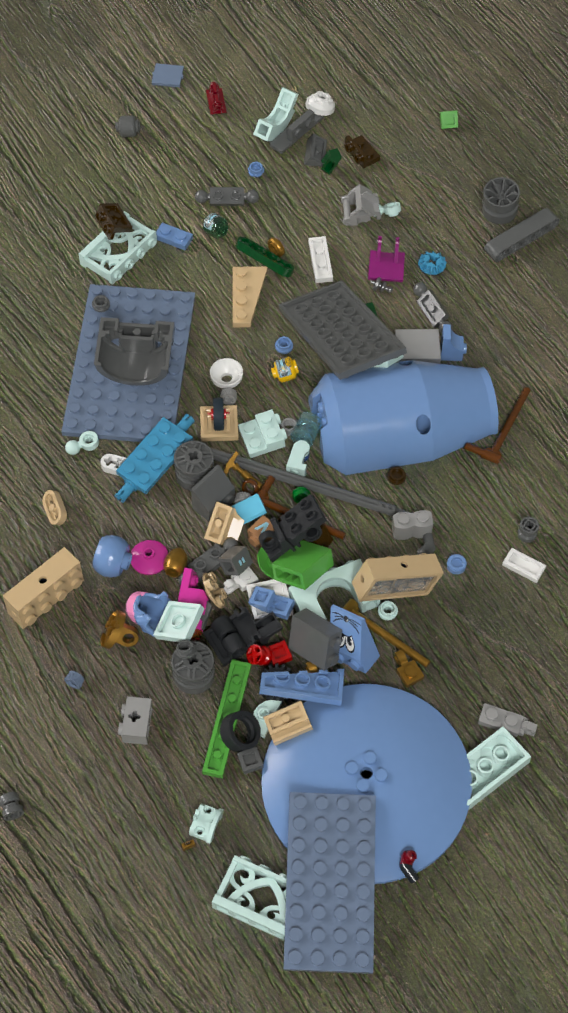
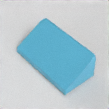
(250, 508)

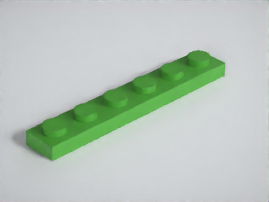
(230, 703)

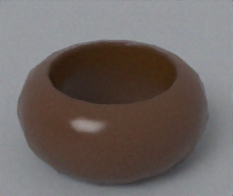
(255, 484)

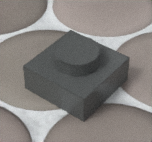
(250, 760)

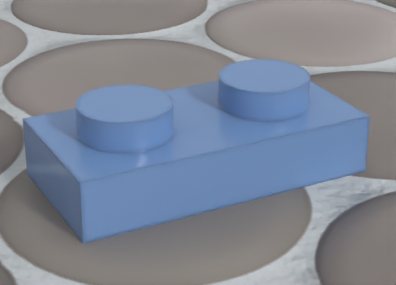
(174, 236)

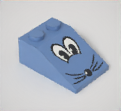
(357, 642)

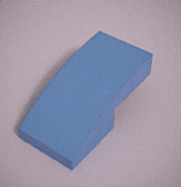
(268, 601)

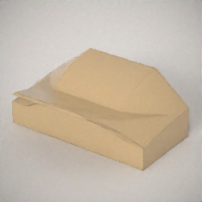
(224, 524)

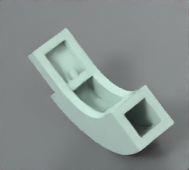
(279, 118)

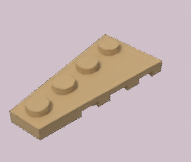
(246, 293)

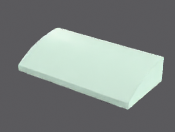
(494, 763)

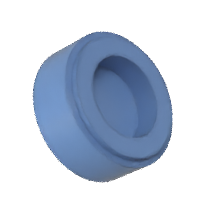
(456, 564)

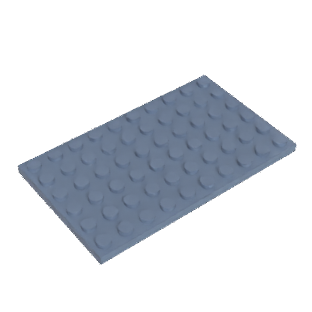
(120, 409)

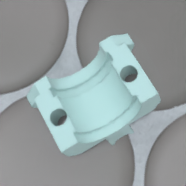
(205, 822)

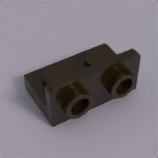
(361, 151)
(112, 219)

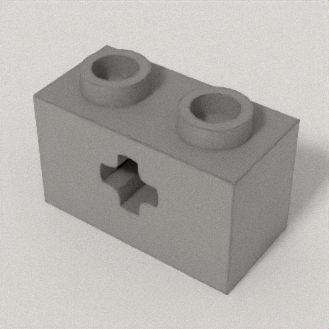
(137, 731)

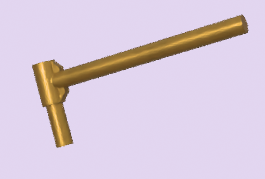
(352, 606)

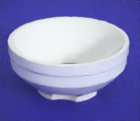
(320, 103)
(226, 367)

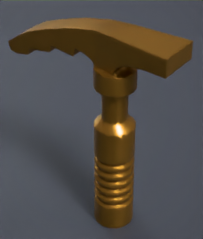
(246, 475)

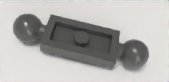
(226, 196)
(431, 306)
(209, 560)

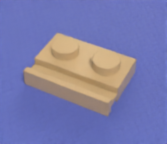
(288, 723)

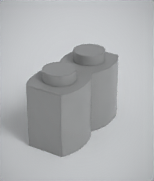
(411, 524)

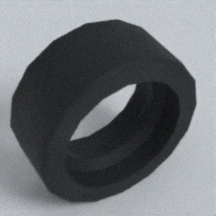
(252, 726)

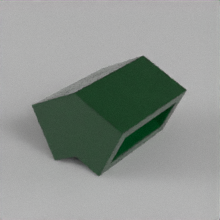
(331, 160)

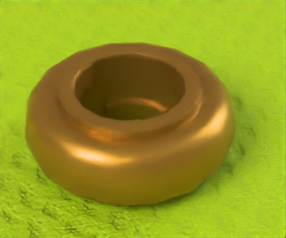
(276, 246)

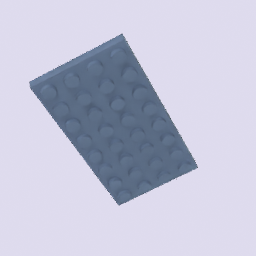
(330, 883)

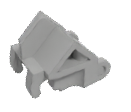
(366, 206)

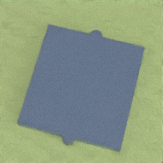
(167, 75)

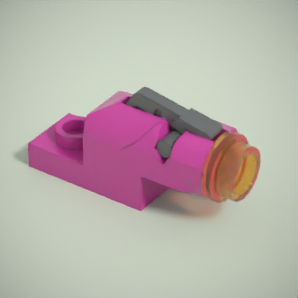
(189, 594)

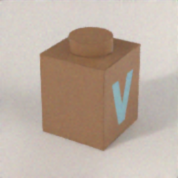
(257, 528)

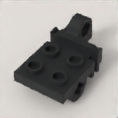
(297, 524)
(235, 634)

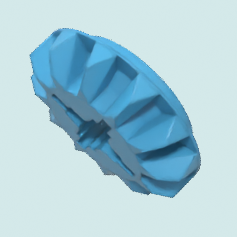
(430, 268)

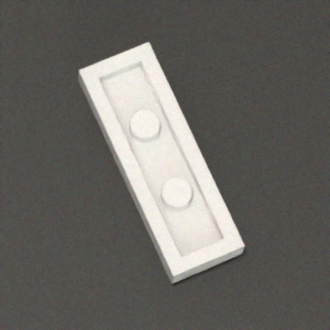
(320, 259)

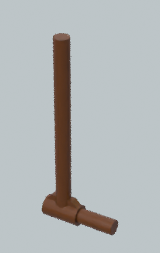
(493, 454)
(263, 493)

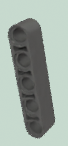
(521, 234)

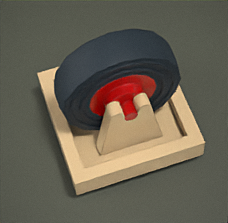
(218, 422)

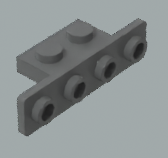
(295, 131)

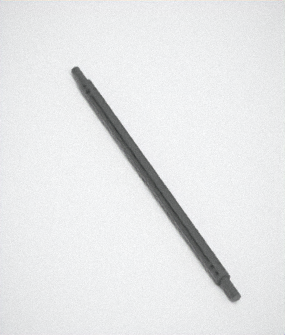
(310, 484)

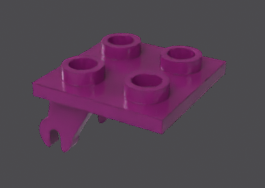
(386, 265)

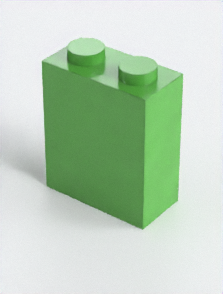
(303, 565)

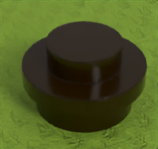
(396, 476)

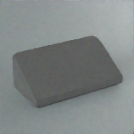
(315, 150)

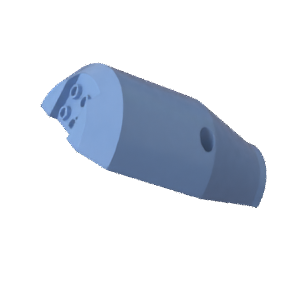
(402, 414)

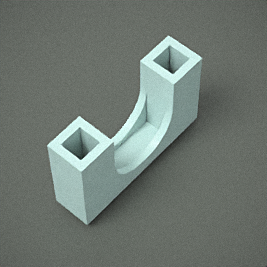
(334, 577)

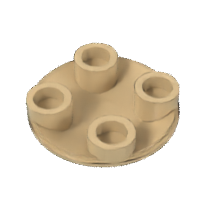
(213, 591)

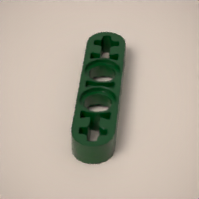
(265, 257)

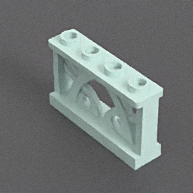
(122, 262)
(232, 905)

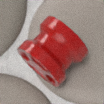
(259, 655)

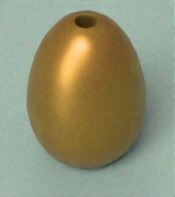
(175, 562)

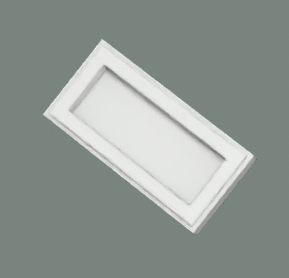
(524, 565)

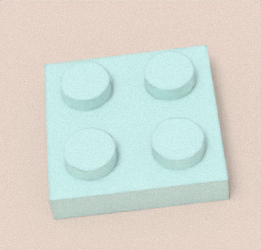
(178, 621)

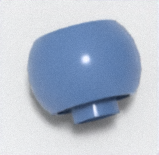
(112, 556)

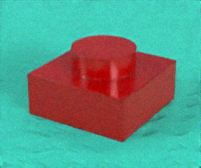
(280, 653)

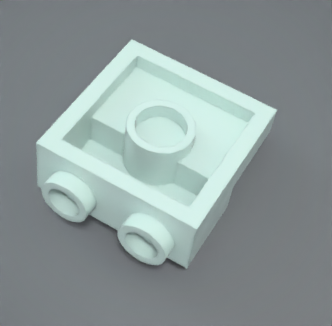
(263, 434)

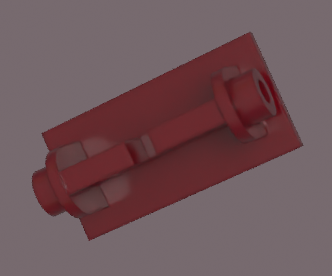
(215, 99)

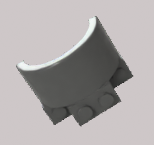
(137, 357)

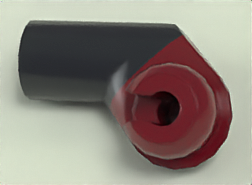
(406, 864)

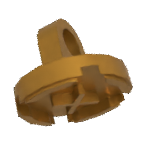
(116, 630)

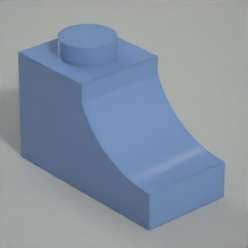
(452, 345)

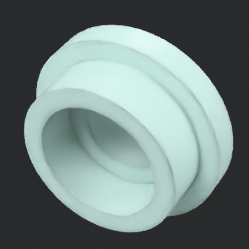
(387, 605)

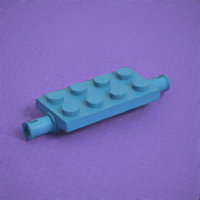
(152, 456)

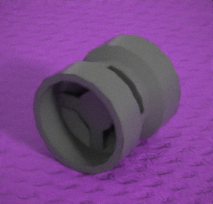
(528, 529)
(11, 806)

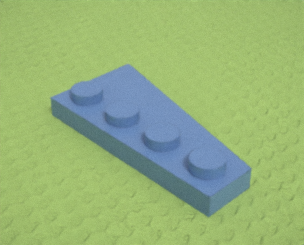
(314, 687)

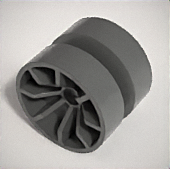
(500, 200)

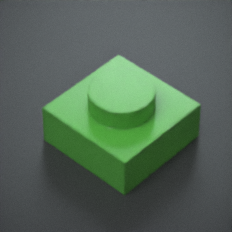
(448, 119)

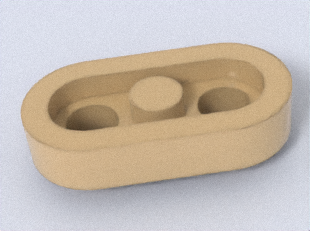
(54, 507)

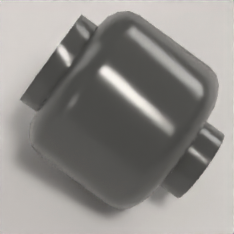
(128, 126)

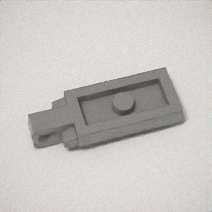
(514, 723)

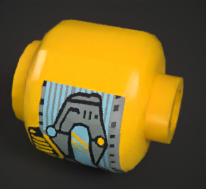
(285, 369)

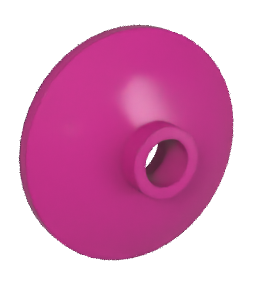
(148, 564)

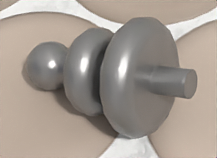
(382, 286)

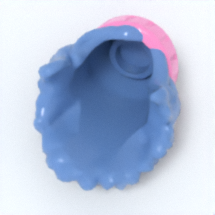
(146, 609)

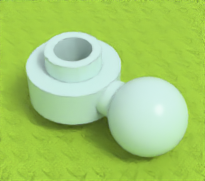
(391, 209)
(73, 447)

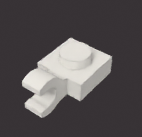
(246, 578)

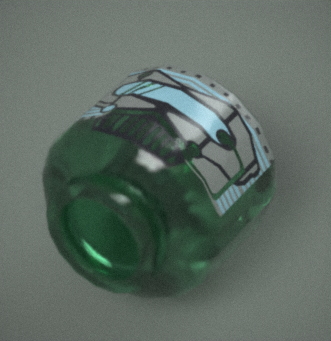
(215, 225)

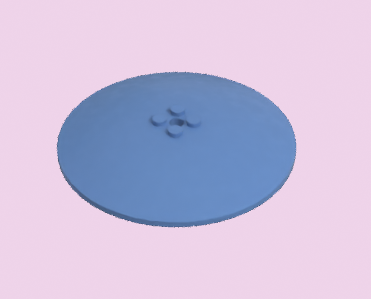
(415, 765)

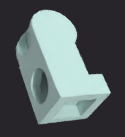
(298, 456)

